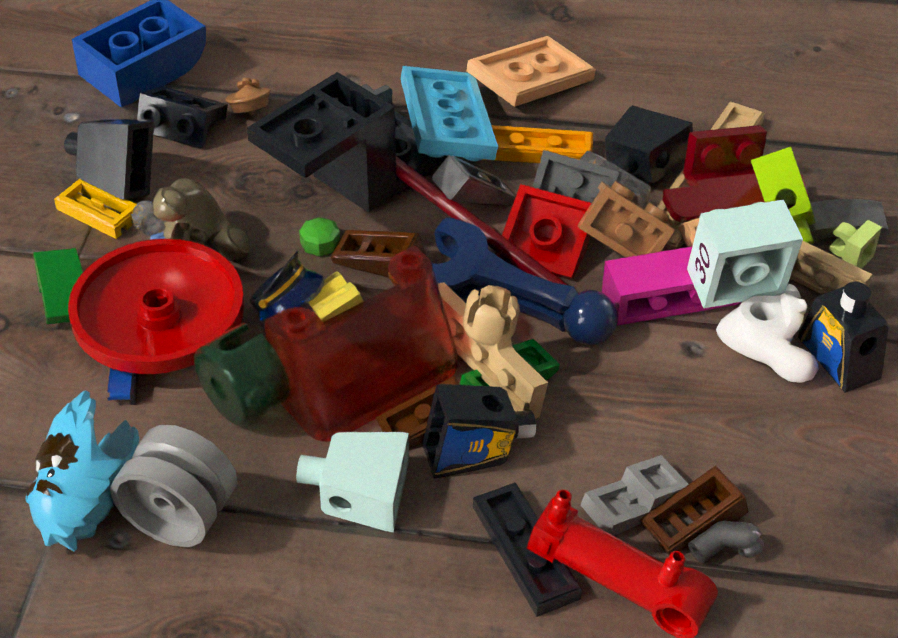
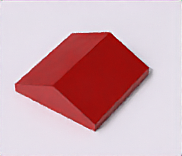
(547, 229)

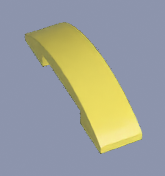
(335, 297)

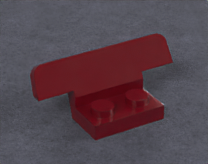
(718, 172)

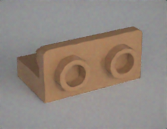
(624, 223)

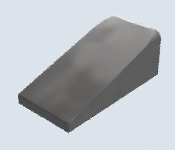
(470, 184)

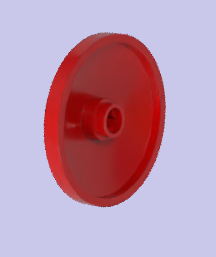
(154, 305)

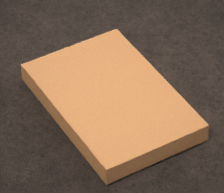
(530, 70)

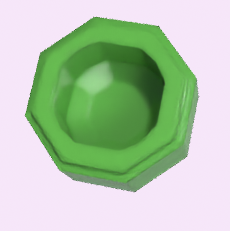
(319, 236)

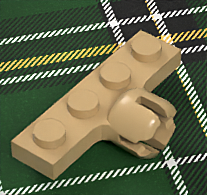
(483, 340)

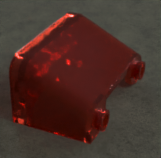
(368, 355)

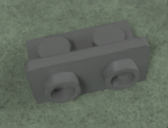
(572, 176)

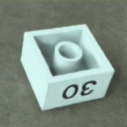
(743, 253)

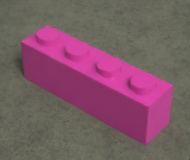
(652, 286)

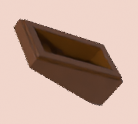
(385, 247)
(710, 484)

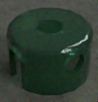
(241, 378)

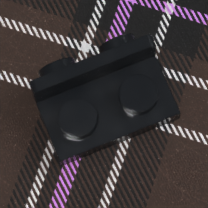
(180, 114)

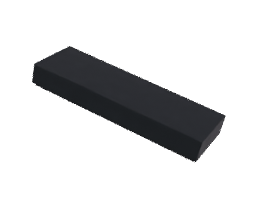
(510, 524)

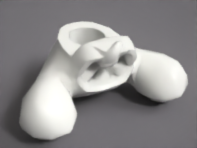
(764, 330)

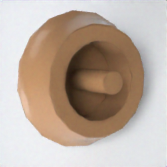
(249, 97)

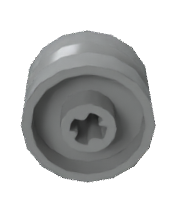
(174, 485)

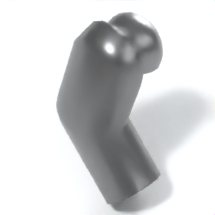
(727, 534)

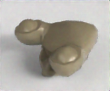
(195, 216)

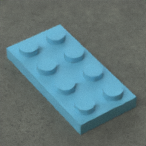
(448, 114)

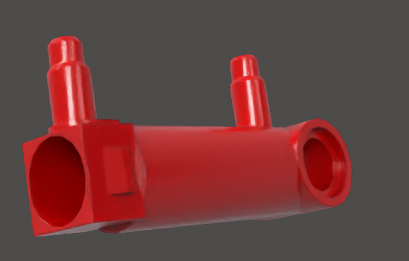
(669, 590)

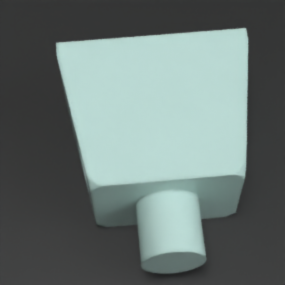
(360, 476)

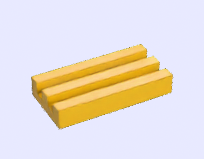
(93, 211)

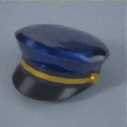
(287, 289)

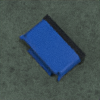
(122, 386)

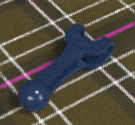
(586, 315)

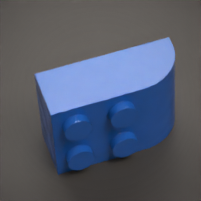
(139, 50)

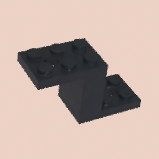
(344, 140)

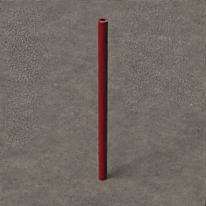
(457, 211)

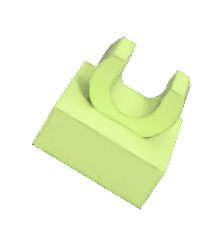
(856, 245)

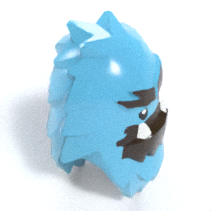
(77, 474)

